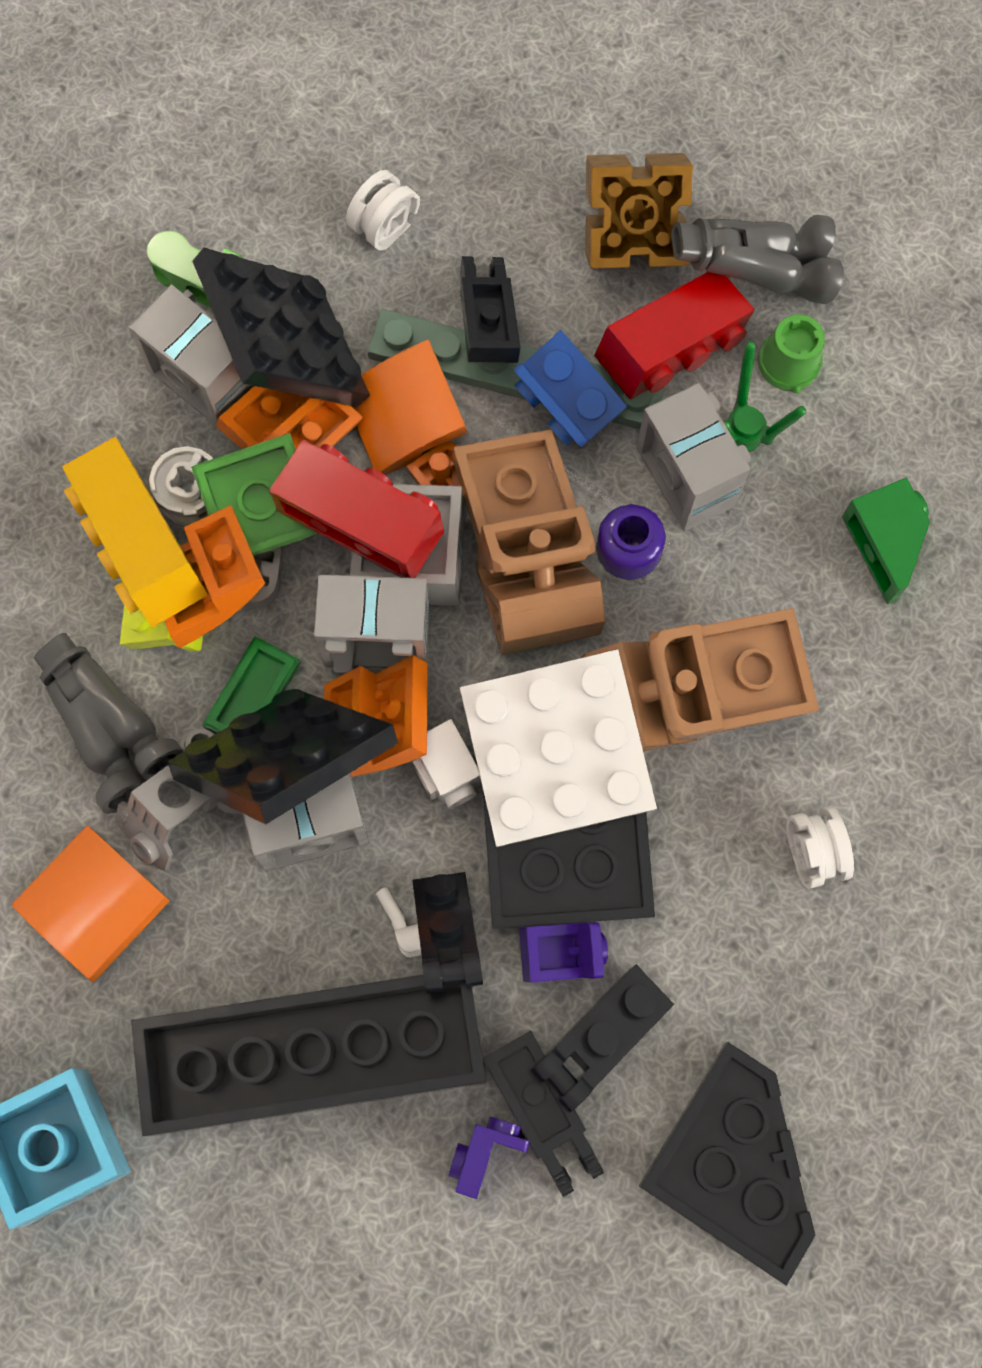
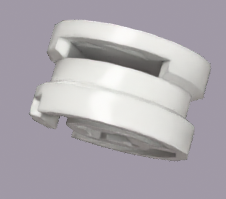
(382, 209)
(175, 485)
(820, 847)

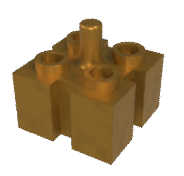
(635, 208)

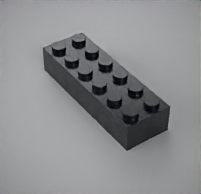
(304, 1053)

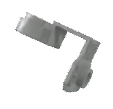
(150, 821)

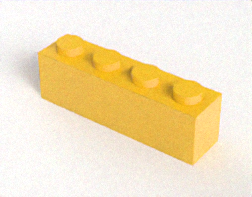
(133, 534)

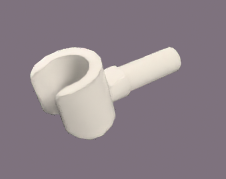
(406, 935)

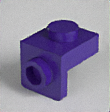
(562, 952)
(472, 1160)

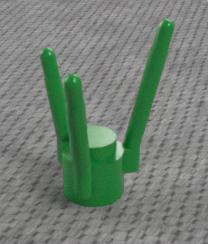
(747, 423)

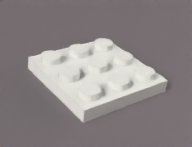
(557, 748)

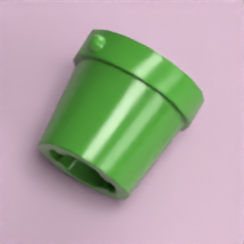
(793, 353)

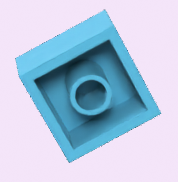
(55, 1148)

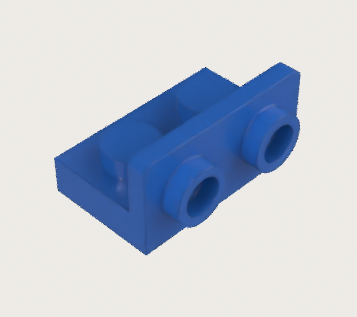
(569, 390)

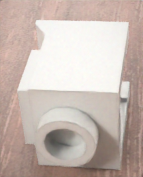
(448, 767)

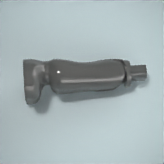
(765, 254)
(102, 722)

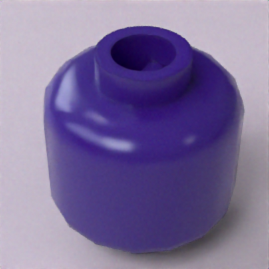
(630, 542)

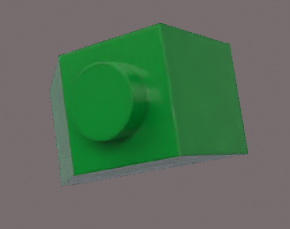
(889, 533)

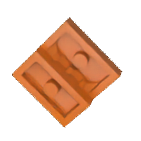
(407, 409)
(272, 413)
(226, 570)
(392, 696)
(90, 903)

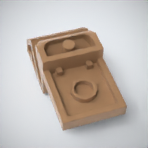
(529, 542)
(716, 677)

